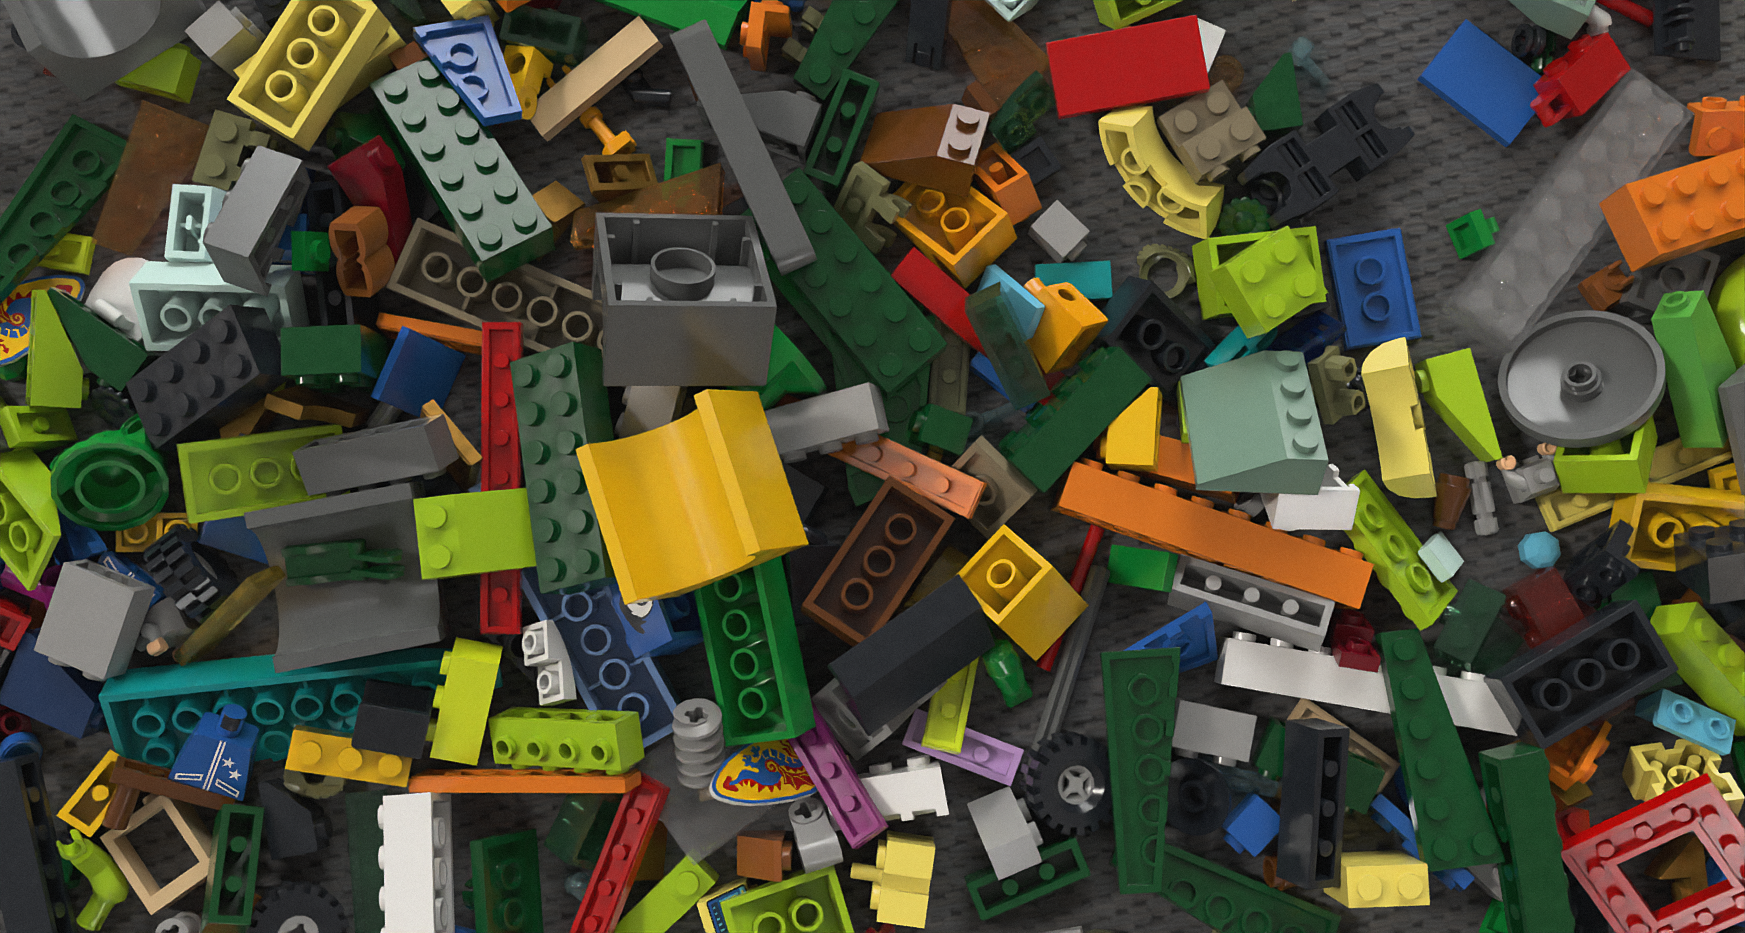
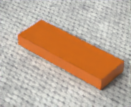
(454, 337)

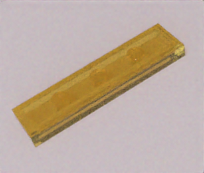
(229, 614)

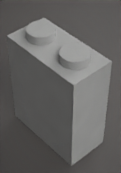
(94, 619)

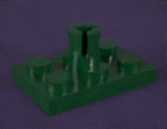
(505, 883)

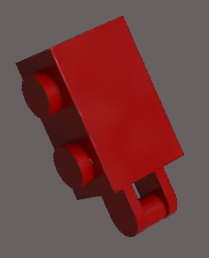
(1578, 78)

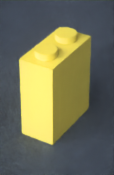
(1381, 880)

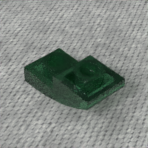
(1025, 105)

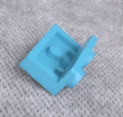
(1688, 720)

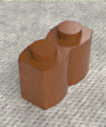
(361, 250)

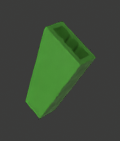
(1695, 366)

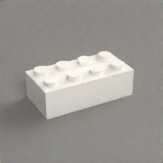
(417, 863)

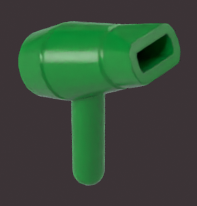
(1006, 671)

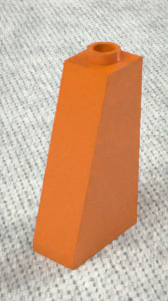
(1173, 467)

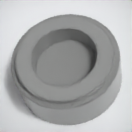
(1249, 503)

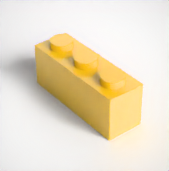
(332, 755)

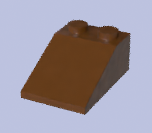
(928, 146)

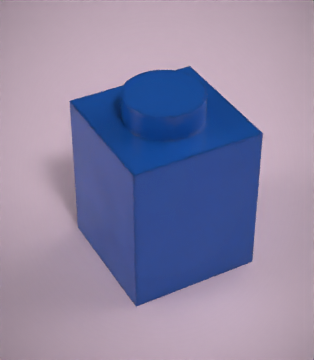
(1251, 825)

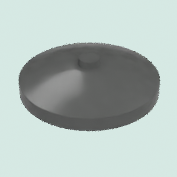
(1583, 379)

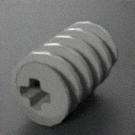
(698, 742)

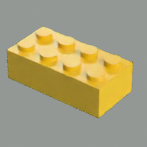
(1670, 511)

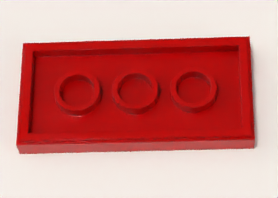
(1127, 67)

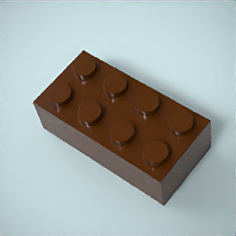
(877, 563)

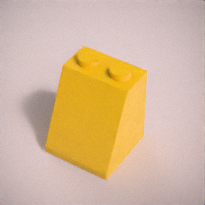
(1022, 592)

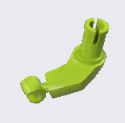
(104, 875)

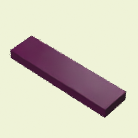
(838, 783)

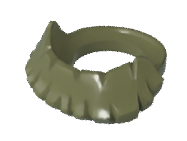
(1185, 265)
(298, 784)

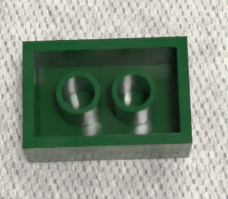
(334, 357)

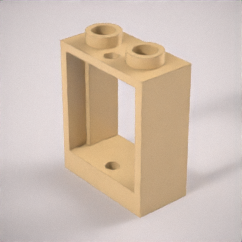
(134, 869)

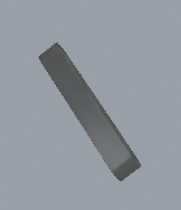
(743, 147)

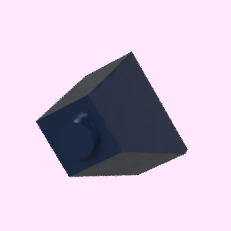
(52, 692)

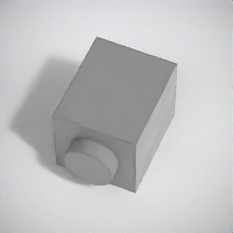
(1059, 233)

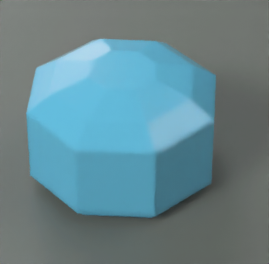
(1539, 550)

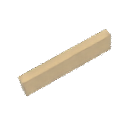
(594, 78)

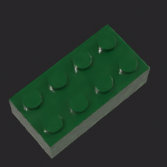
(1074, 415)

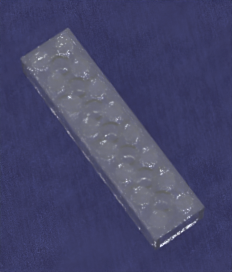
(1563, 215)

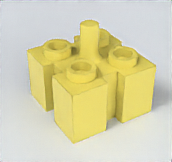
(1654, 771)
(900, 878)

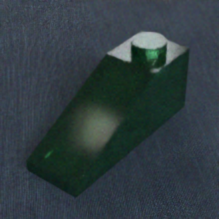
(1006, 345)

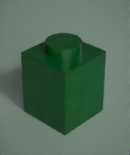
(939, 430)

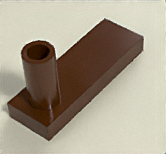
(135, 776)

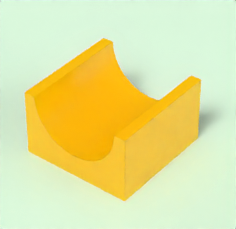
(692, 498)

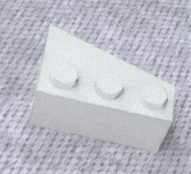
(1329, 510)
(905, 789)

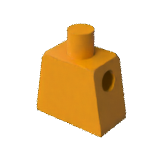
(1065, 326)

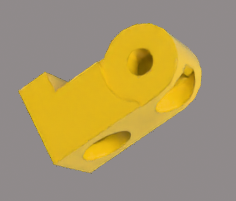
(527, 69)

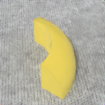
(1155, 175)
(1398, 421)

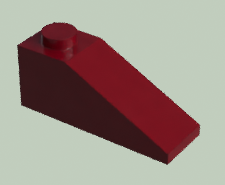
(375, 179)

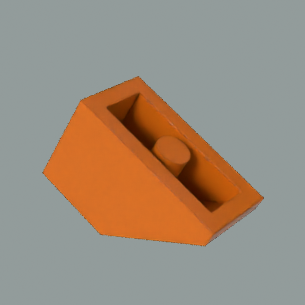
(1006, 184)

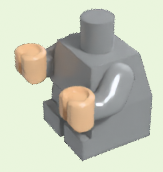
(1531, 476)
(165, 628)

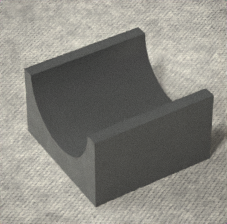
(99, 40)
(682, 300)
(352, 616)

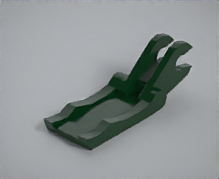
(339, 561)

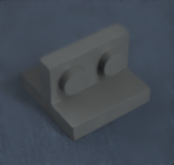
(1684, 274)

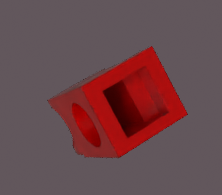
(12, 622)

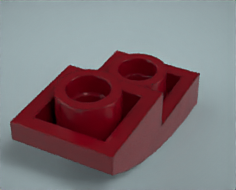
(1351, 641)

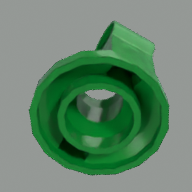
(787, 373)
(111, 479)

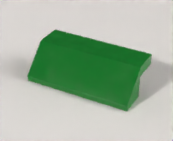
(678, 14)

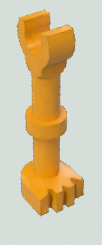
(592, 119)

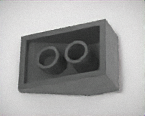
(784, 121)

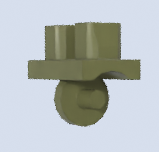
(1329, 385)

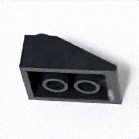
(1154, 335)

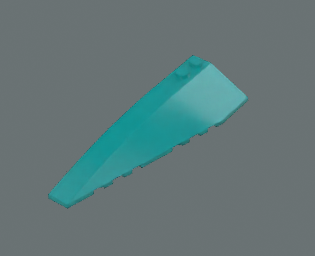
(159, 706)

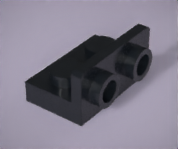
(1601, 566)

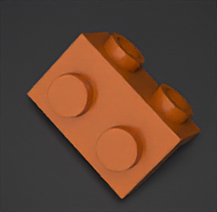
(765, 20)
(1717, 126)
(1574, 755)

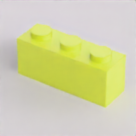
(463, 700)

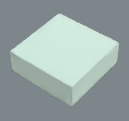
(1440, 557)

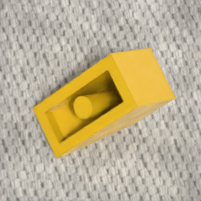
(1135, 435)
(90, 801)

